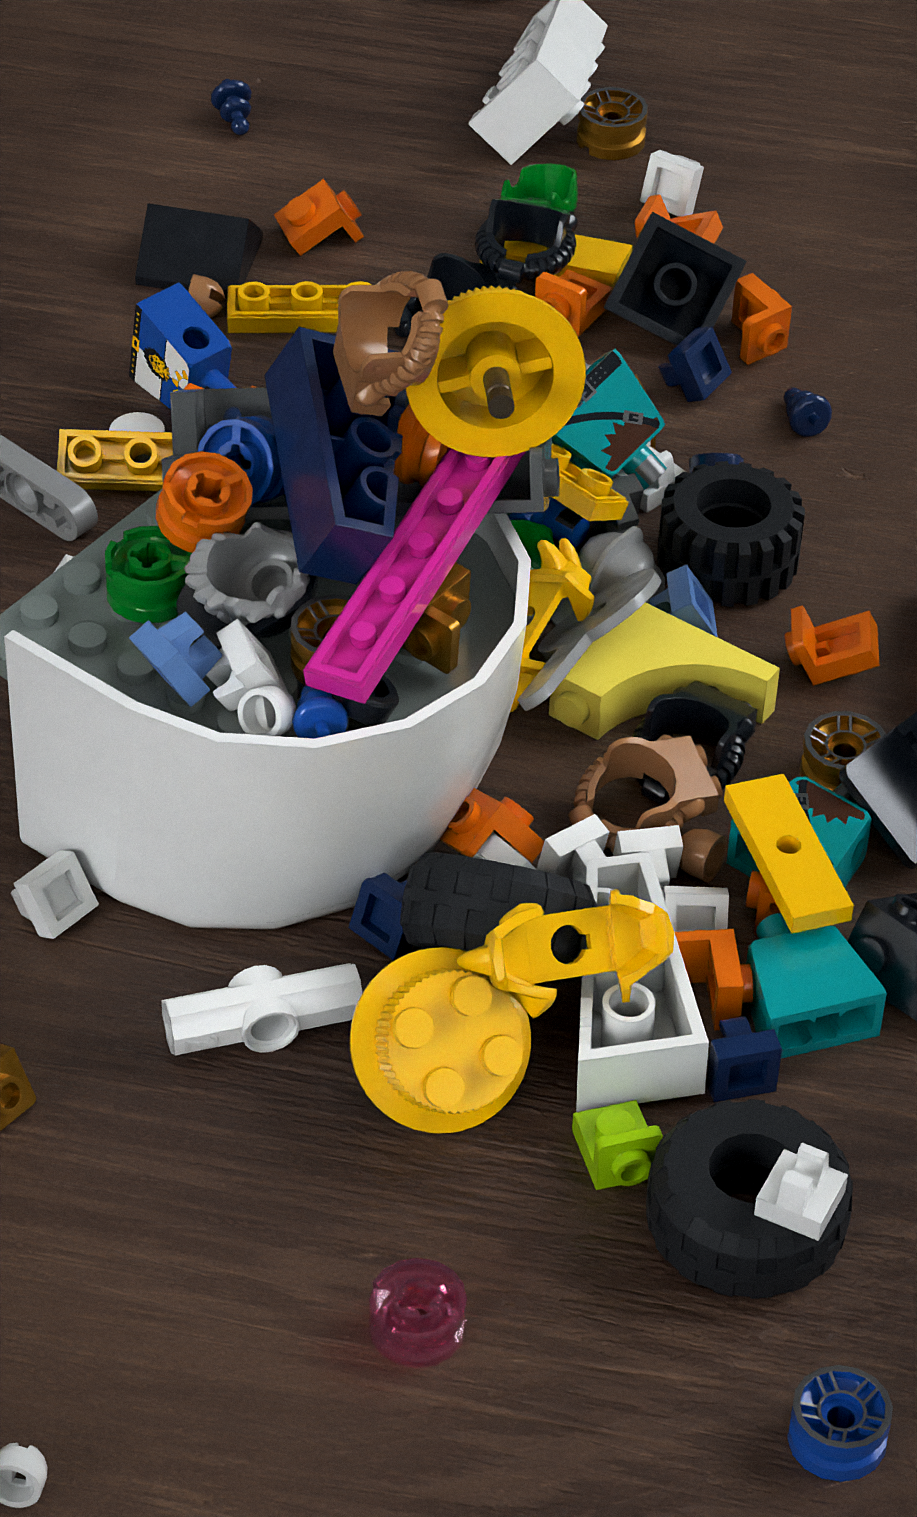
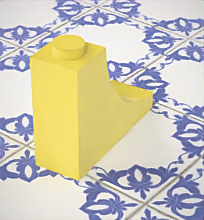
(653, 657)

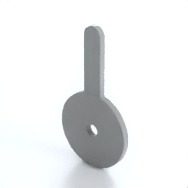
(571, 637)

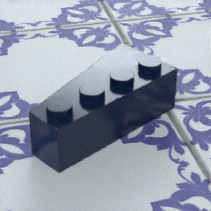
(332, 461)

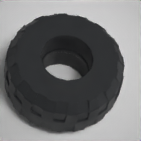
(463, 898)
(719, 1237)

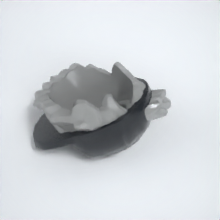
(247, 580)

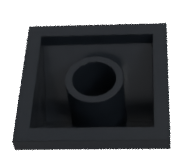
(198, 243)
(673, 281)

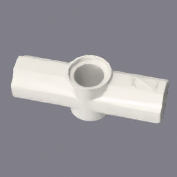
(261, 1008)

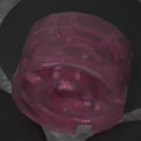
(399, 1328)

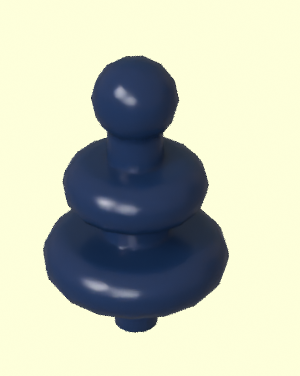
(232, 101)
(807, 411)

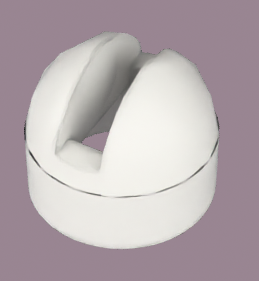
(266, 711)
(28, 1462)

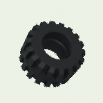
(732, 530)

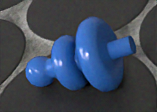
(318, 715)

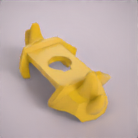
(556, 579)
(620, 937)

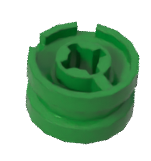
(145, 575)

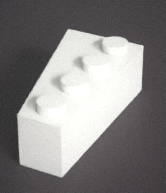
(542, 78)
(656, 1040)

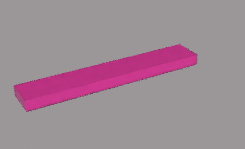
(407, 574)

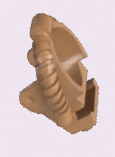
(362, 332)
(670, 761)

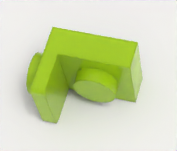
(616, 1144)

